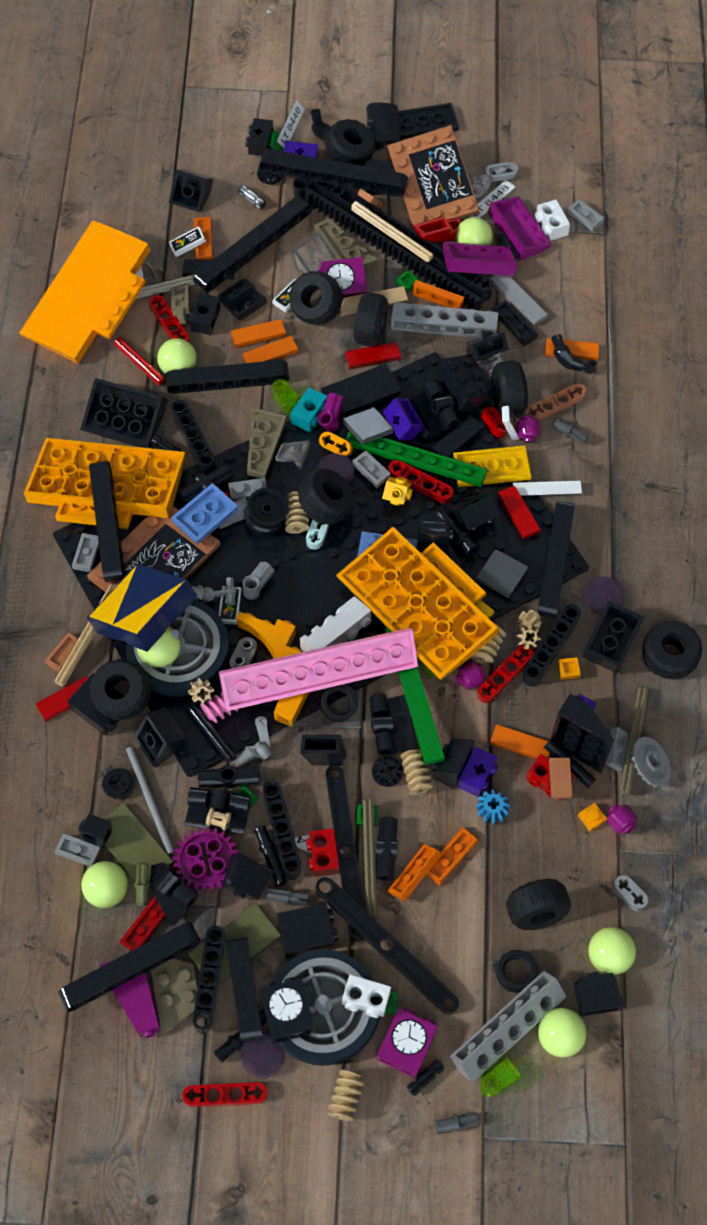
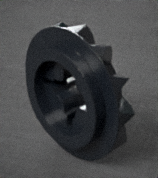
(268, 178)
(113, 777)
(383, 778)

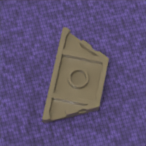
(174, 992)

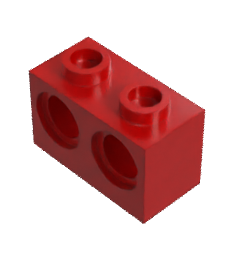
(542, 782)
(325, 852)

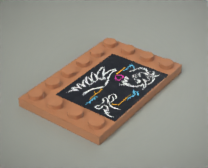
(436, 177)
(162, 547)

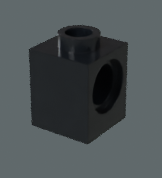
(95, 830)

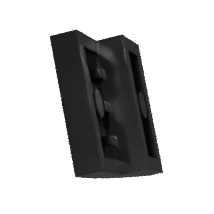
(242, 299)

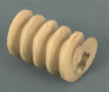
(297, 519)
(487, 652)
(415, 772)
(345, 1095)

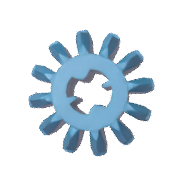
(492, 814)

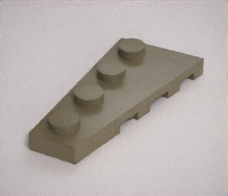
(342, 245)
(263, 441)

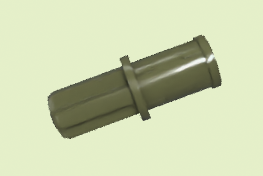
(142, 884)

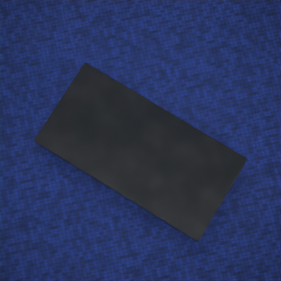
(426, 119)
(364, 389)

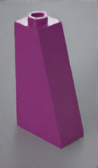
(139, 1005)

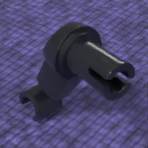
(318, 127)
(567, 359)

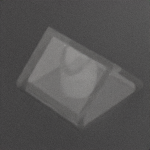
(311, 253)

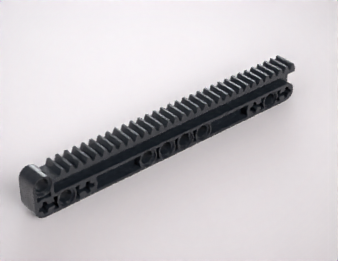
(337, 203)

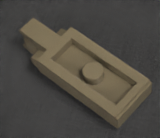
(180, 302)

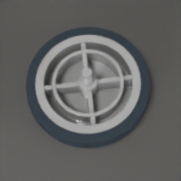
(201, 654)
(338, 1031)

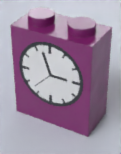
(348, 274)
(407, 1042)

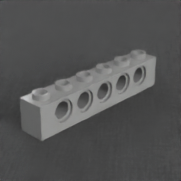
(443, 320)
(508, 1026)

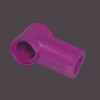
(331, 412)

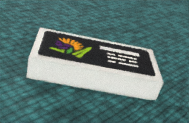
(187, 241)
(282, 299)
(509, 422)
(229, 612)

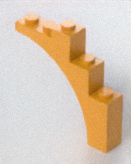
(277, 640)

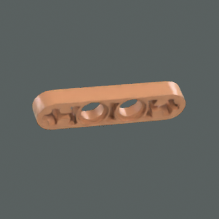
(556, 405)

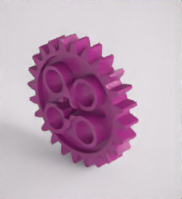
(187, 864)

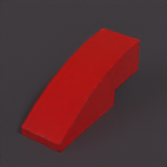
(438, 229)

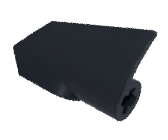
(171, 892)

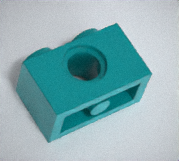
(310, 400)

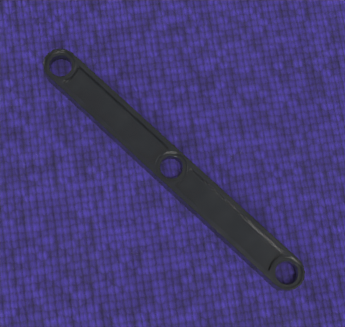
(344, 837)
(397, 956)

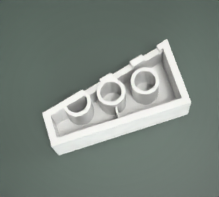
(338, 628)

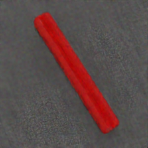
(139, 361)

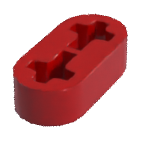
(494, 422)

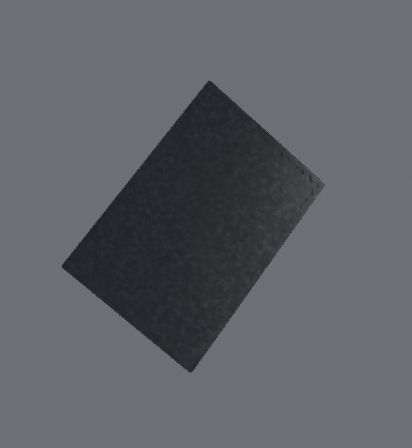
(306, 580)

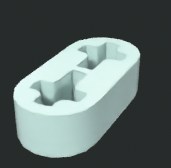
(321, 534)

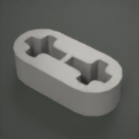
(633, 890)

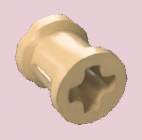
(212, 814)

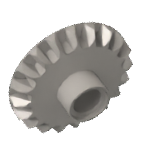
(651, 761)

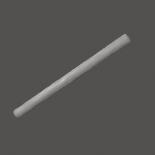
(150, 801)

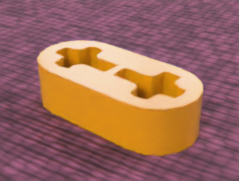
(337, 440)

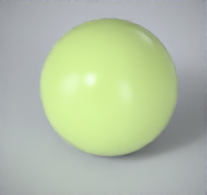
(474, 231)
(176, 355)
(162, 652)
(104, 884)
(612, 950)
(562, 1032)

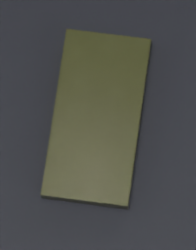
(132, 842)
(249, 924)

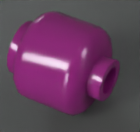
(528, 428)
(470, 675)
(622, 819)

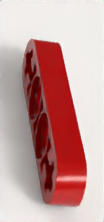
(168, 322)
(422, 479)
(507, 675)
(224, 1090)

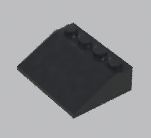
(123, 413)
(582, 733)

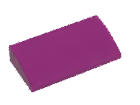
(519, 226)
(479, 259)

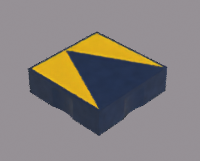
(142, 607)

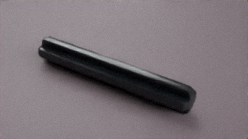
(209, 730)

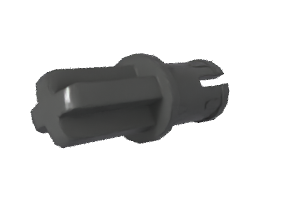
(570, 431)
(287, 897)
(457, 1122)

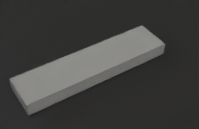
(519, 299)

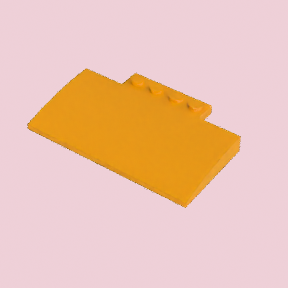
(89, 292)
(142, 479)
(422, 594)

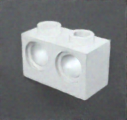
(552, 220)
(368, 990)

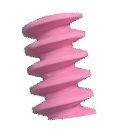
(215, 708)

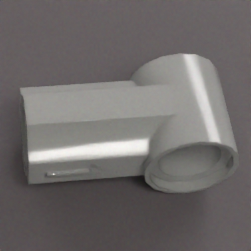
(257, 579)

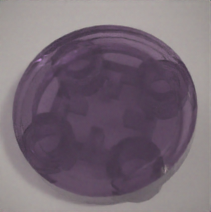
(338, 463)
(601, 591)
(262, 1057)

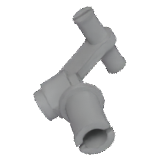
(207, 594)
(260, 749)

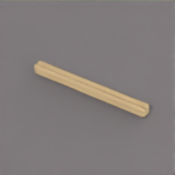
(392, 231)
(78, 649)

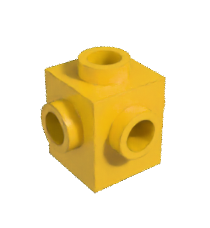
(397, 491)

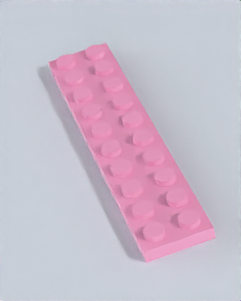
(318, 669)

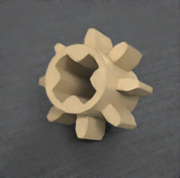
(530, 618)
(533, 638)
(205, 692)

